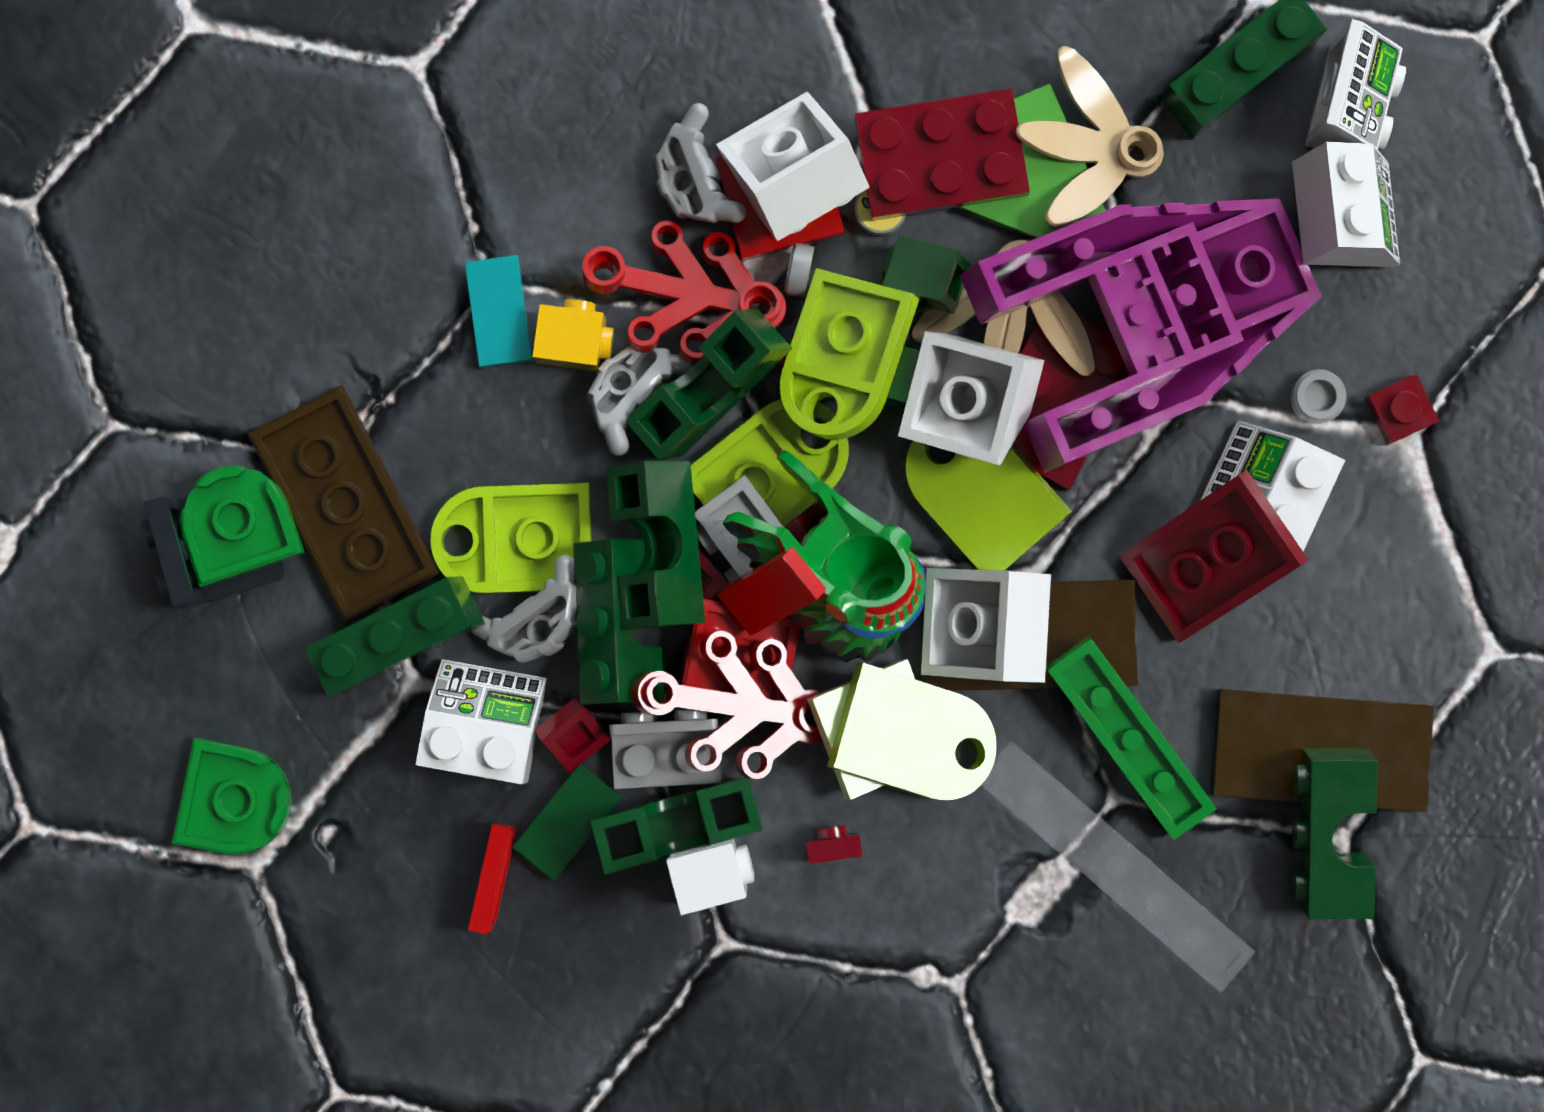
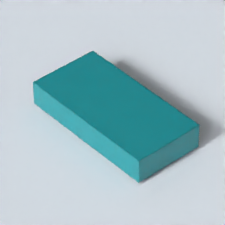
(499, 311)

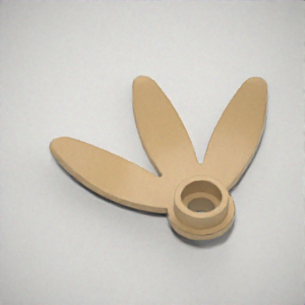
(1084, 145)
(1052, 314)

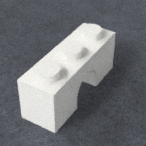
(710, 875)

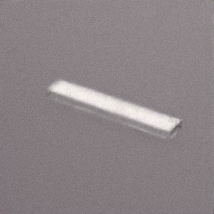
(1116, 867)

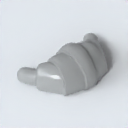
(690, 177)
(624, 385)
(540, 622)

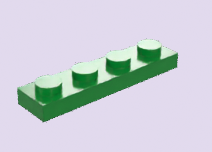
(1131, 738)

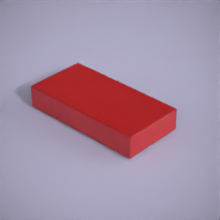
(771, 591)
(492, 878)

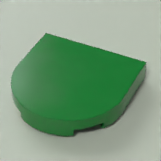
(237, 524)
(231, 799)

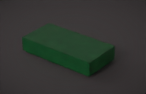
(563, 823)

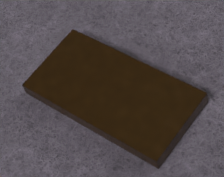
(344, 503)
(1076, 610)
(1264, 735)

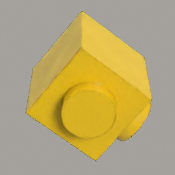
(572, 336)

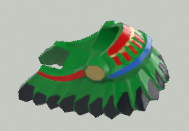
(866, 567)

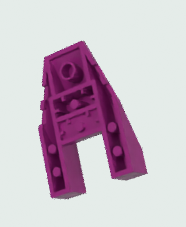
(1184, 298)

